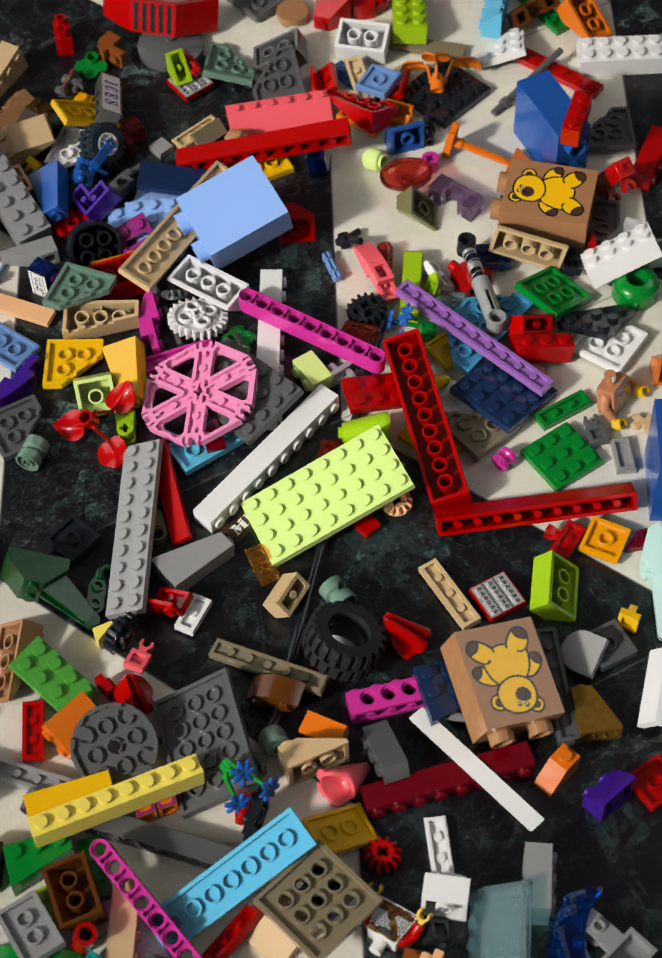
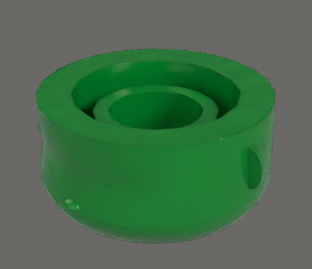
(636, 297)

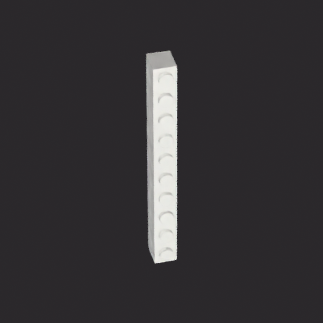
(269, 337)
(266, 458)

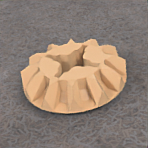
(401, 507)

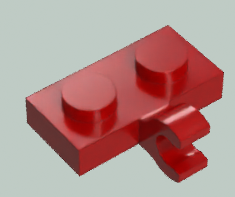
(565, 540)

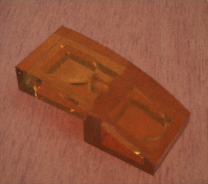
(260, 562)

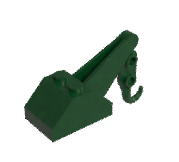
(44, 576)

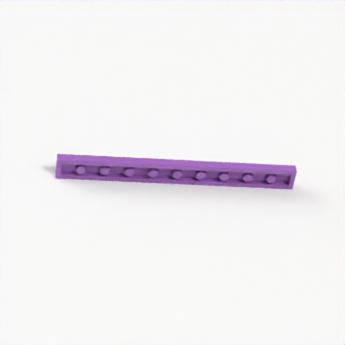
(474, 337)

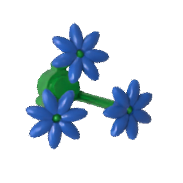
(426, 328)
(238, 772)

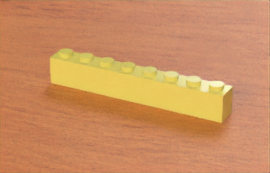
(116, 800)

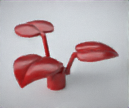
(72, 424)

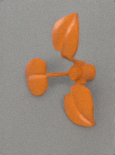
(437, 80)

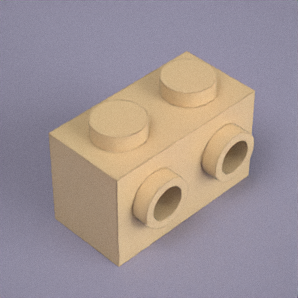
(286, 595)

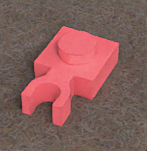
(139, 658)

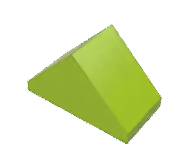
(178, 67)

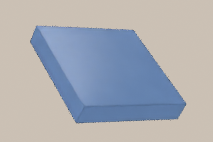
(378, 81)

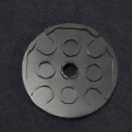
(120, 723)

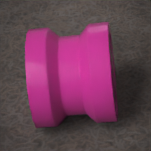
(433, 159)
(504, 458)

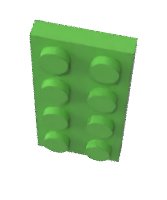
(51, 675)

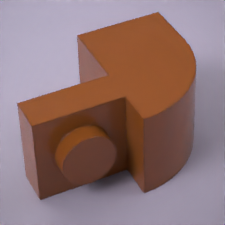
(111, 49)

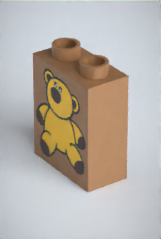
(546, 200)
(502, 682)

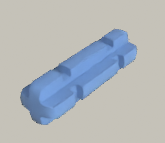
(331, 266)

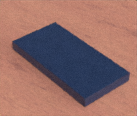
(167, 178)

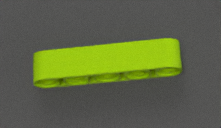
(412, 271)

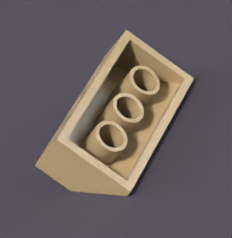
(527, 247)

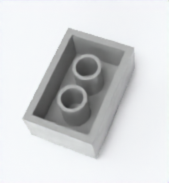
(539, 866)

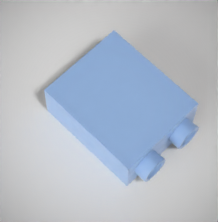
(232, 214)

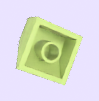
(92, 391)

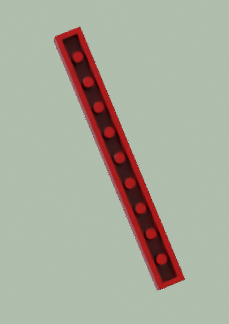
(268, 145)
(535, 509)

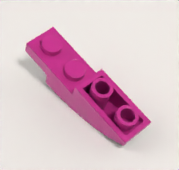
(150, 322)

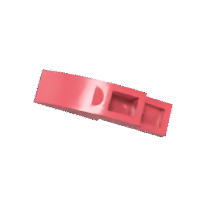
(378, 270)

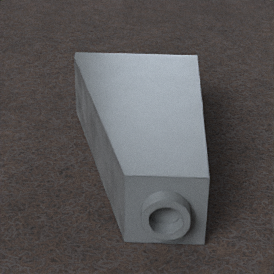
(194, 561)

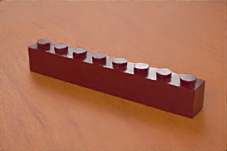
(444, 781)

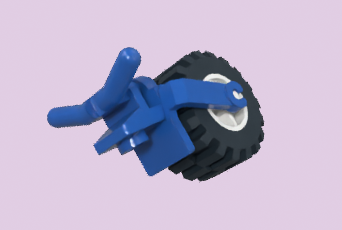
(100, 147)

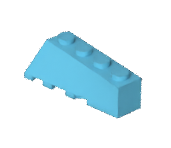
(493, 18)

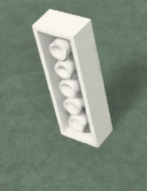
(619, 55)

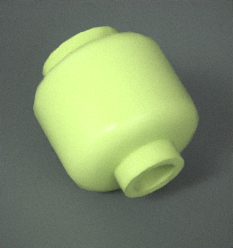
(374, 159)

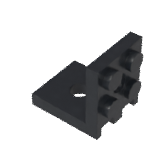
(254, 819)

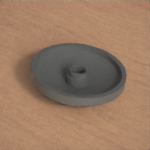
(153, 48)

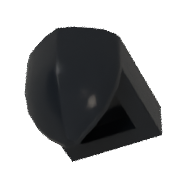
(572, 262)

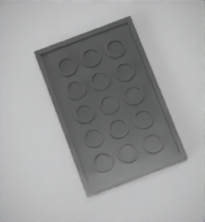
(273, 396)
(205, 722)

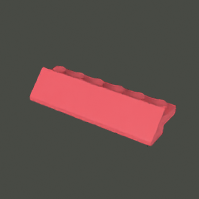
(280, 112)

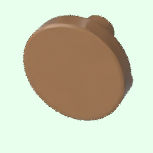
(292, 13)

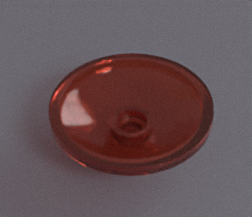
(405, 173)

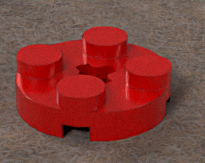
(63, 228)

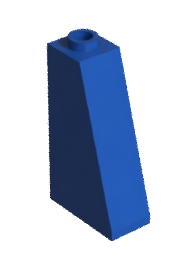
(52, 190)

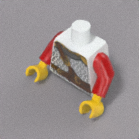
(394, 926)

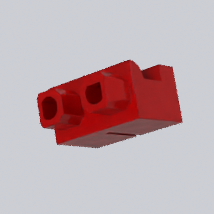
(63, 35)

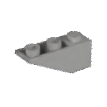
(26, 253)

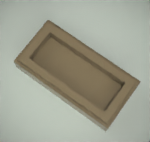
(209, 132)

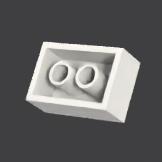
(364, 39)

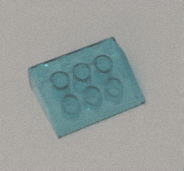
(500, 921)

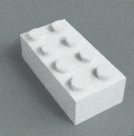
(621, 255)

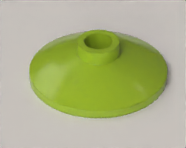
(431, 285)

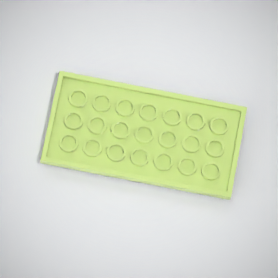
(327, 495)

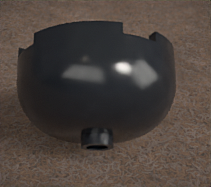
(90, 240)

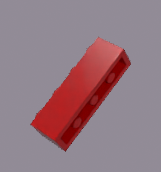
(649, 159)

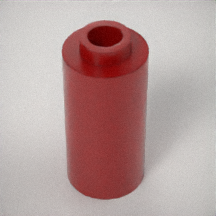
(83, 931)

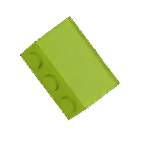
(554, 587)

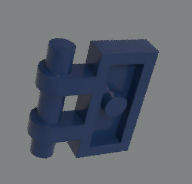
(492, 260)

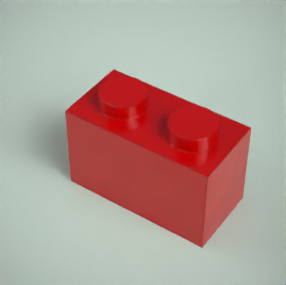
(530, 324)

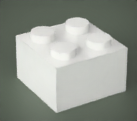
(445, 895)

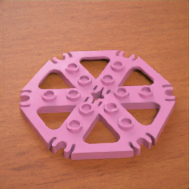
(211, 397)

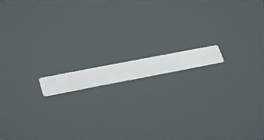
(478, 770)

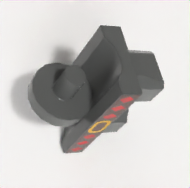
(70, 85)

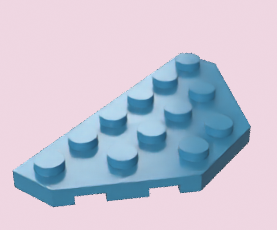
(463, 356)

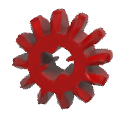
(384, 848)

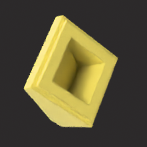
(100, 632)

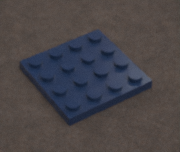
(499, 396)

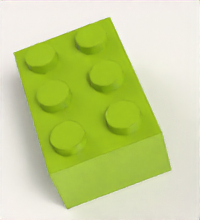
(409, 22)

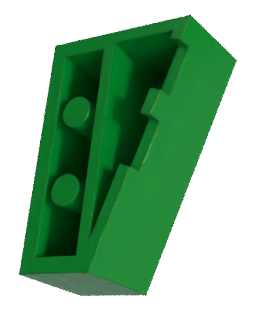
(26, 860)

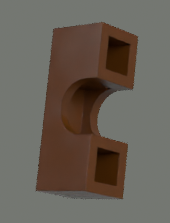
(526, 12)

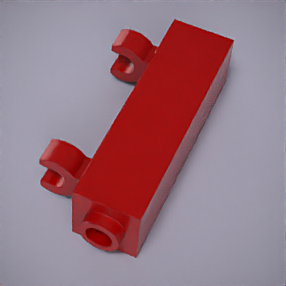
(614, 176)

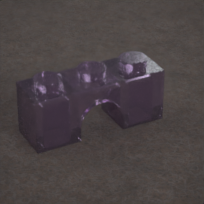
(446, 189)

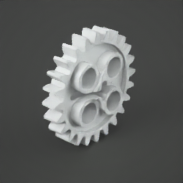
(197, 319)

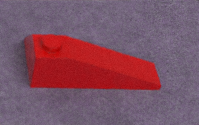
(364, 111)

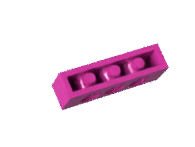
(383, 707)

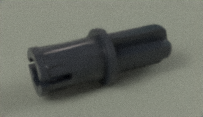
(429, 138)

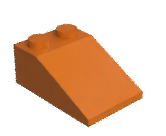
(584, 18)

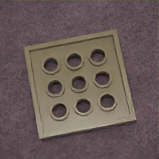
(334, 932)

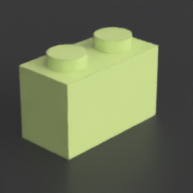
(311, 371)

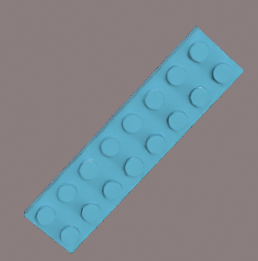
(237, 875)

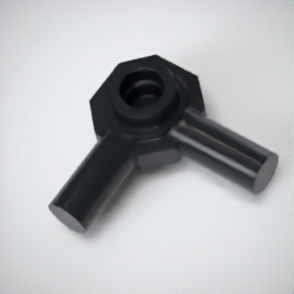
(345, 240)

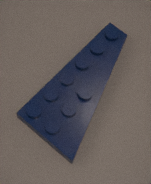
(436, 691)

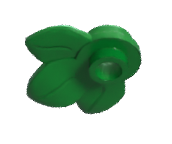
(91, 65)
(241, 337)

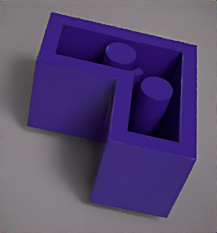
(95, 202)

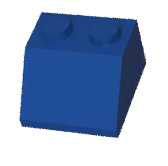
(405, 137)

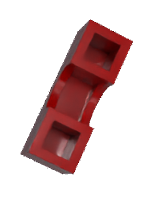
(576, 116)

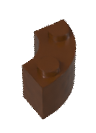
(275, 691)

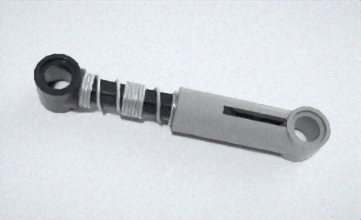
(481, 284)

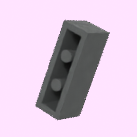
(385, 752)

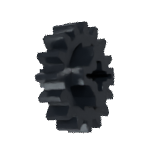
(366, 309)
(121, 633)

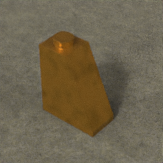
(593, 716)

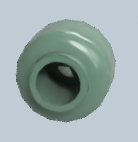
(270, 738)

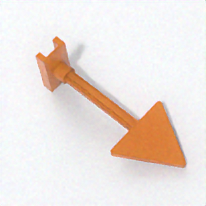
(454, 141)

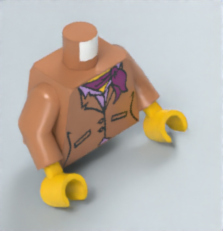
(614, 393)

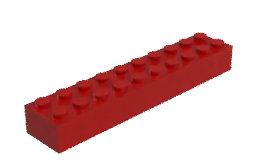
(426, 420)

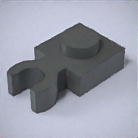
(595, 433)

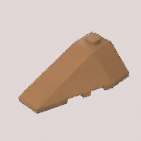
(14, 107)
(13, 640)

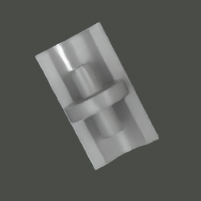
(345, 370)

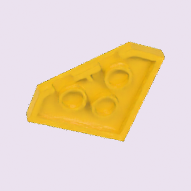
(69, 359)

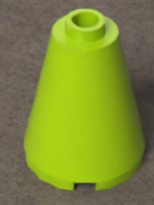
(358, 426)

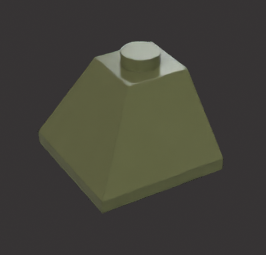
(418, 207)

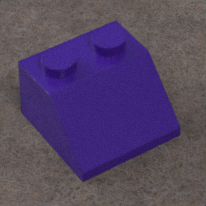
(608, 794)

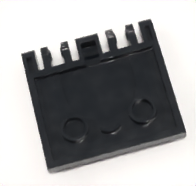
(459, 94)

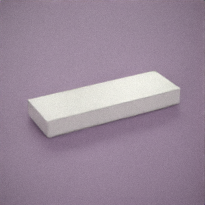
(439, 845)

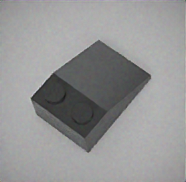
(265, 50)

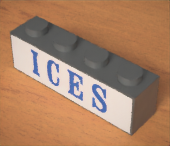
(108, 99)

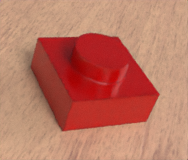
(105, 685)

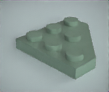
(226, 66)
(77, 285)

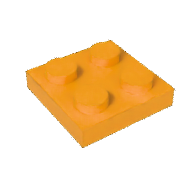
(605, 540)

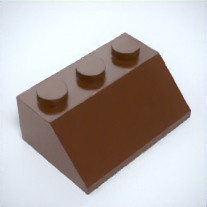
(74, 892)

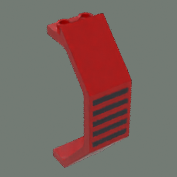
(164, 17)

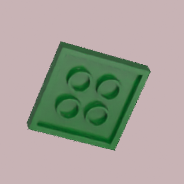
(553, 292)
(561, 457)

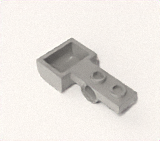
(615, 944)

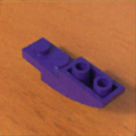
(21, 382)

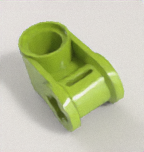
(126, 426)

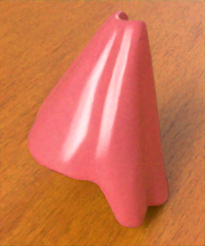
(342, 782)

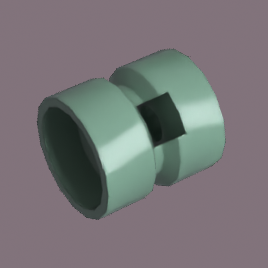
(32, 452)
(336, 590)

